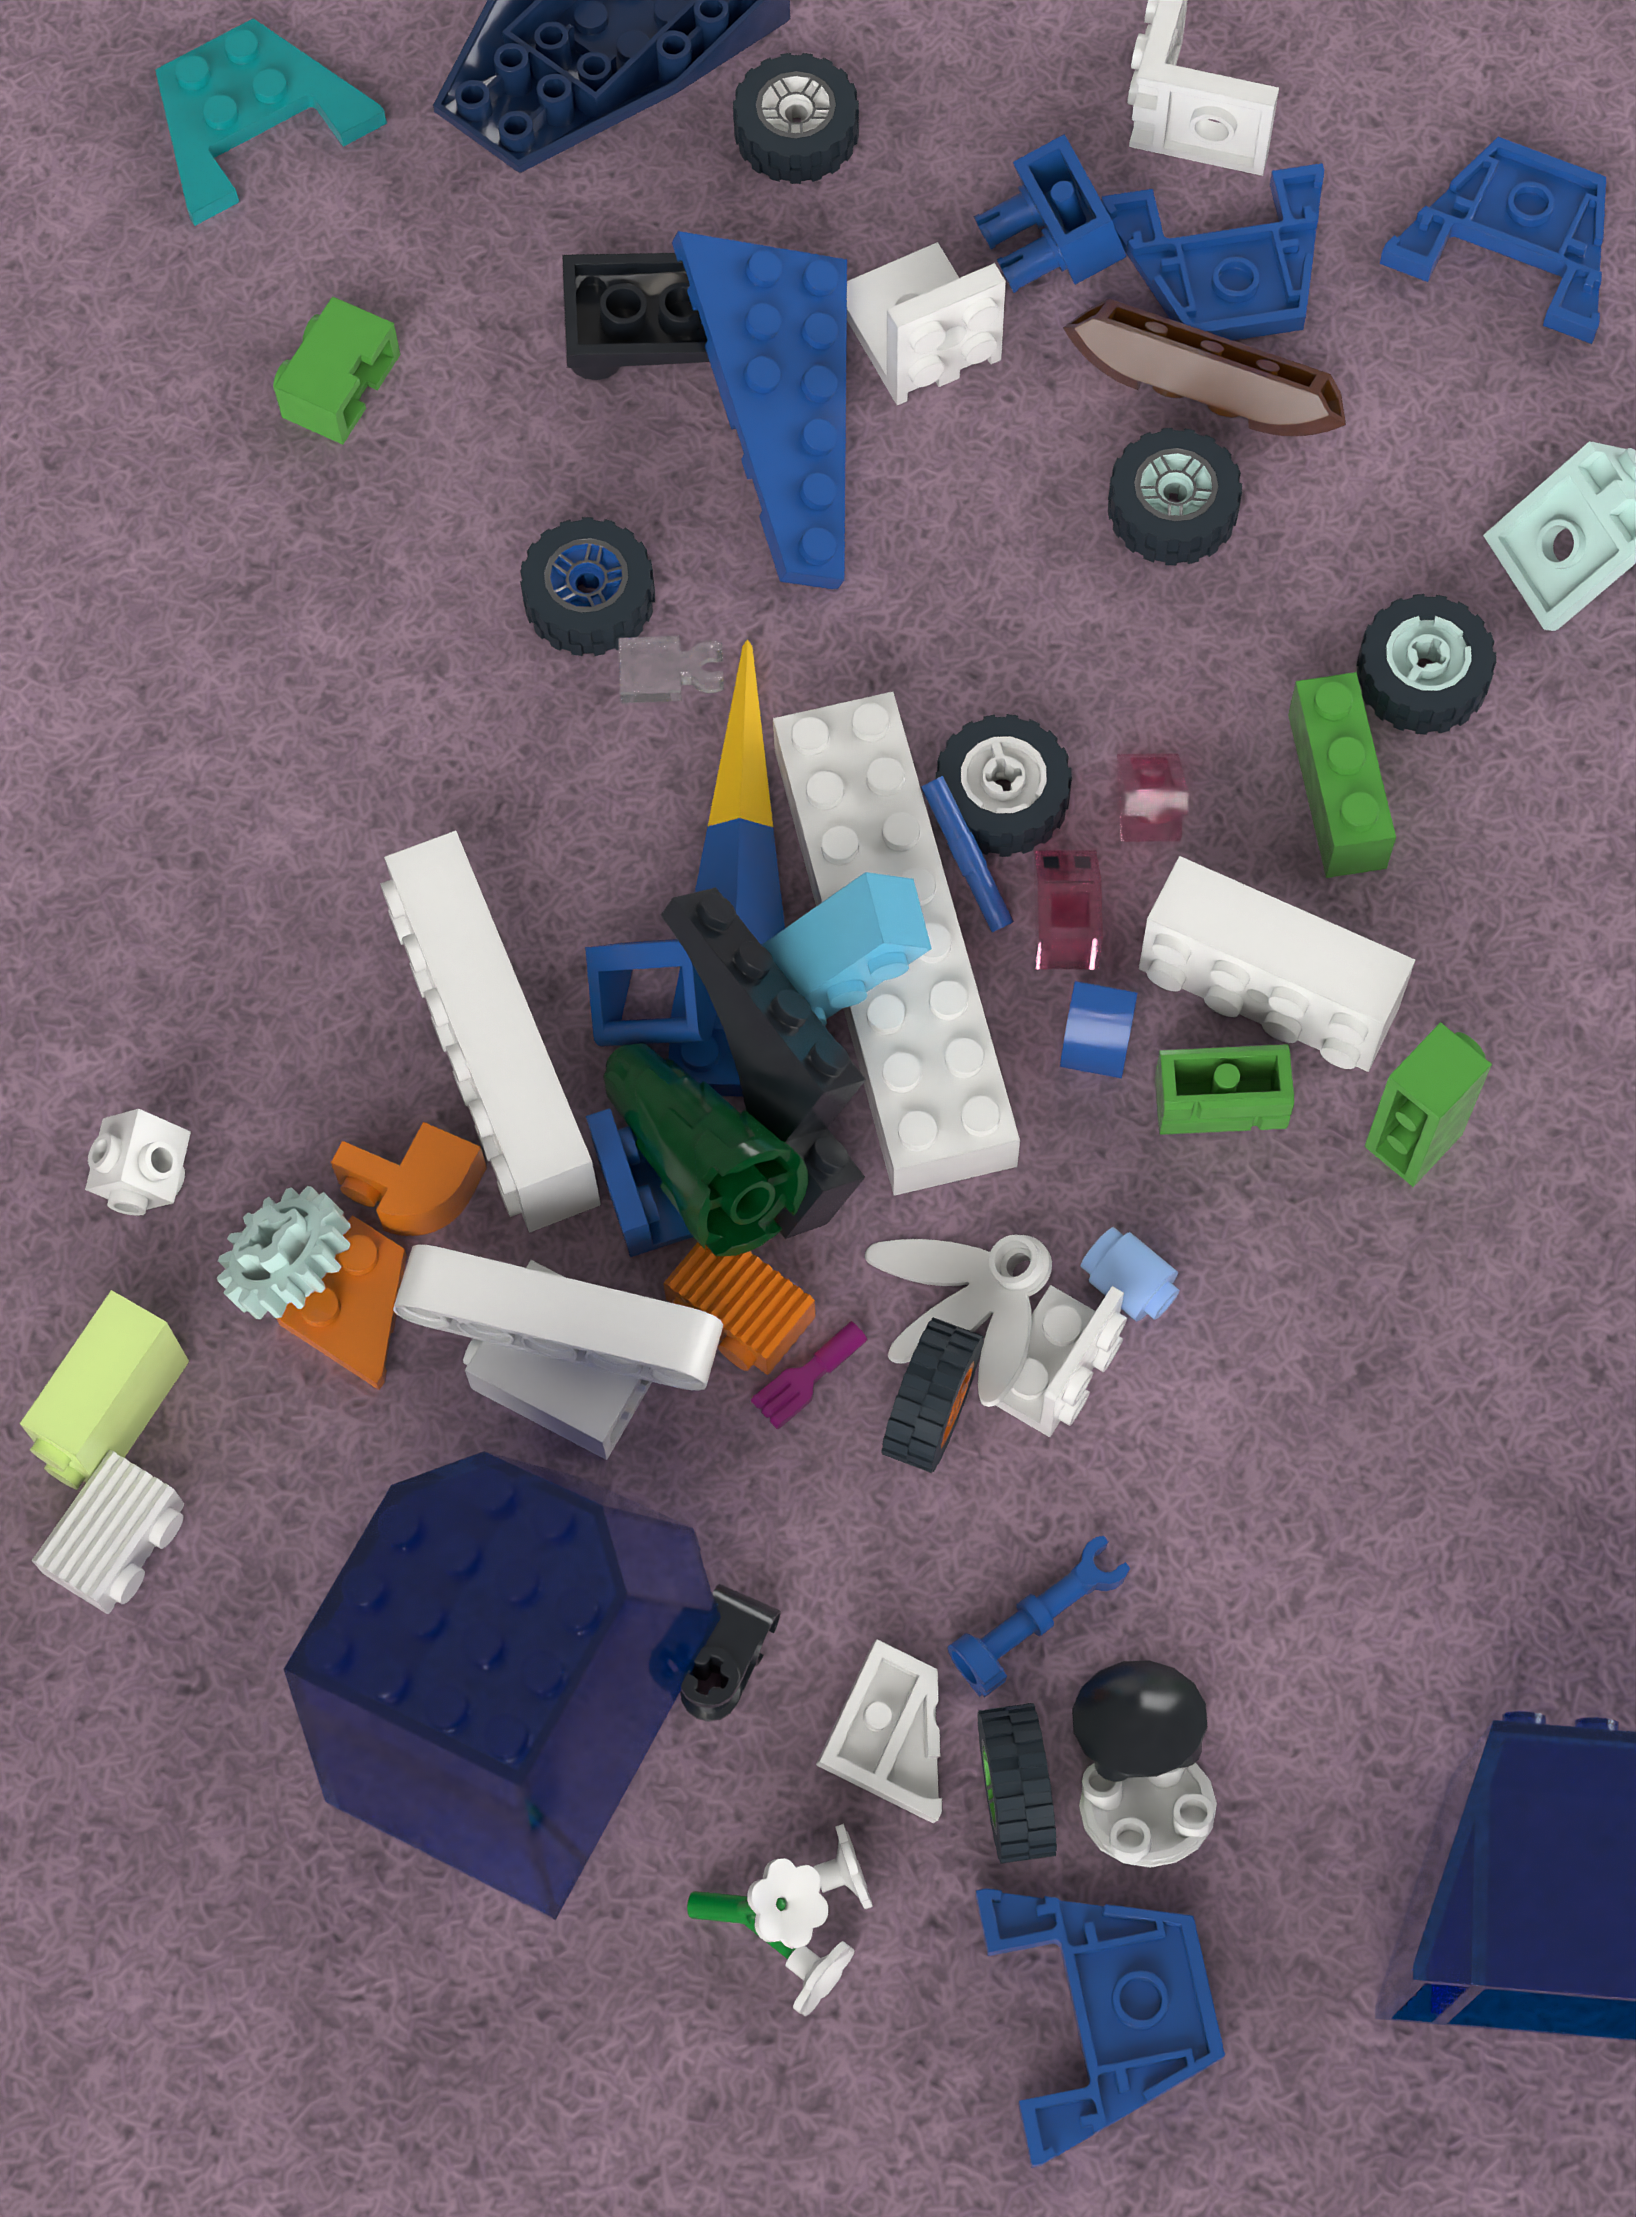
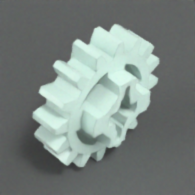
(284, 1252)

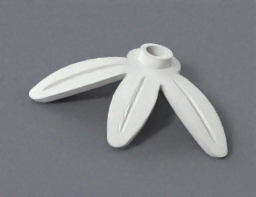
(988, 1292)

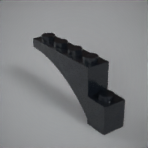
(784, 1056)

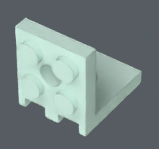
(1597, 503)

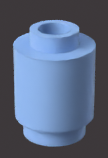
(1133, 1269)

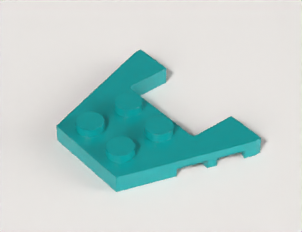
(239, 90)

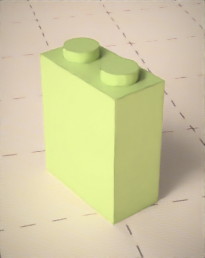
(104, 1390)

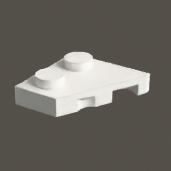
(890, 1732)

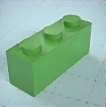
(1341, 775)
(1427, 1103)

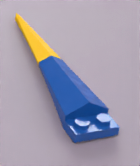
(738, 861)

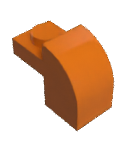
(422, 1191)

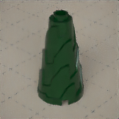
(713, 1161)

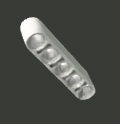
(558, 1317)

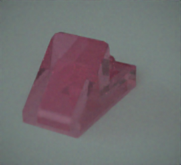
(1151, 797)

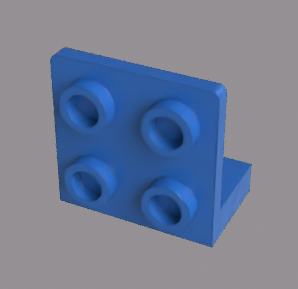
(641, 1206)

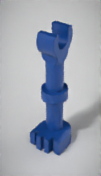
(978, 1658)

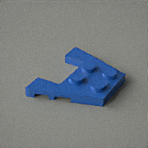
(1527, 211)
(1231, 279)
(1135, 2003)

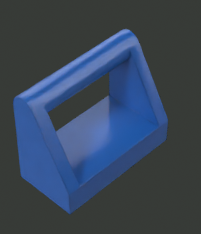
(609, 980)

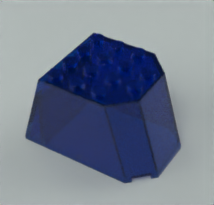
(500, 1667)
(1527, 1888)

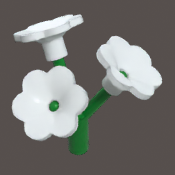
(785, 1911)

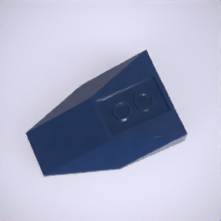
(567, 69)

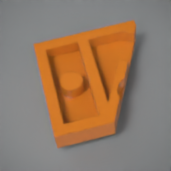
(355, 1310)

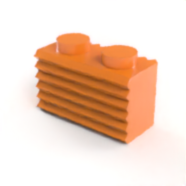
(755, 1303)

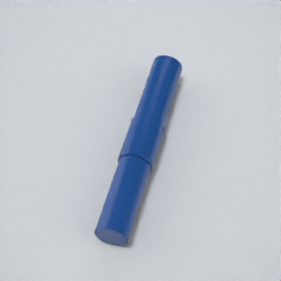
(967, 854)

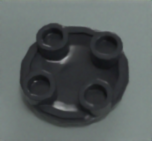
(1139, 1720)

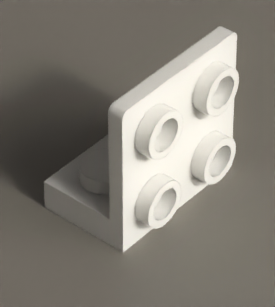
(1062, 1352)

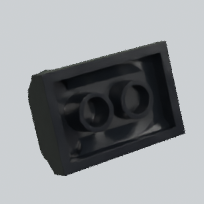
(628, 313)

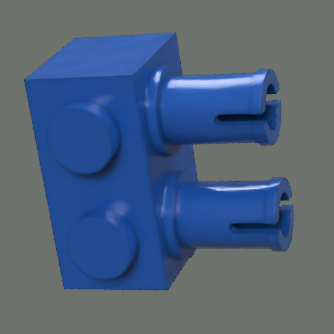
(1064, 202)

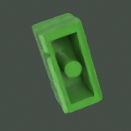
(1224, 1089)

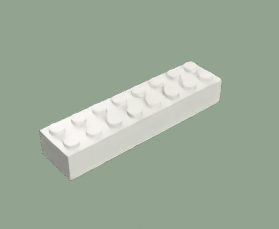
(925, 1032)

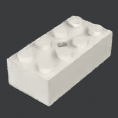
(1273, 965)

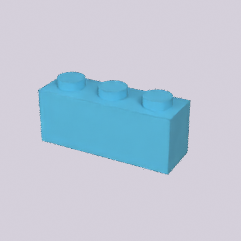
(852, 942)

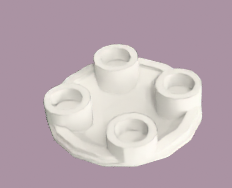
(1148, 1817)

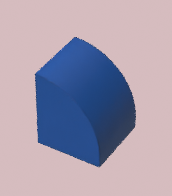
(1098, 1029)

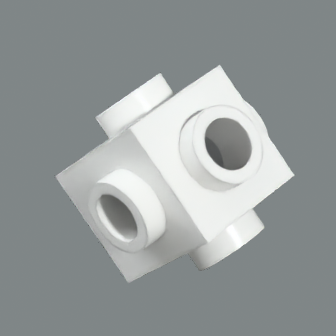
(137, 1162)

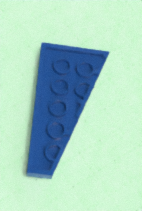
(781, 372)

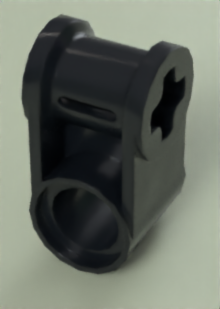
(731, 1652)

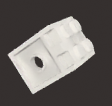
(1177, 101)
(925, 320)

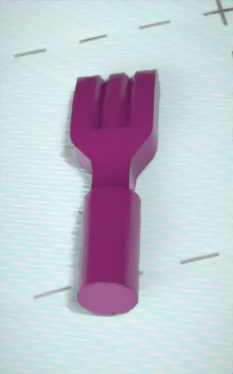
(795, 1386)

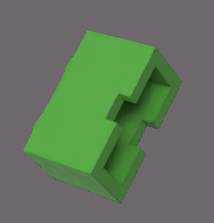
(333, 367)

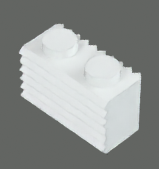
(111, 1533)

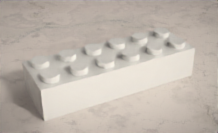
(488, 1033)

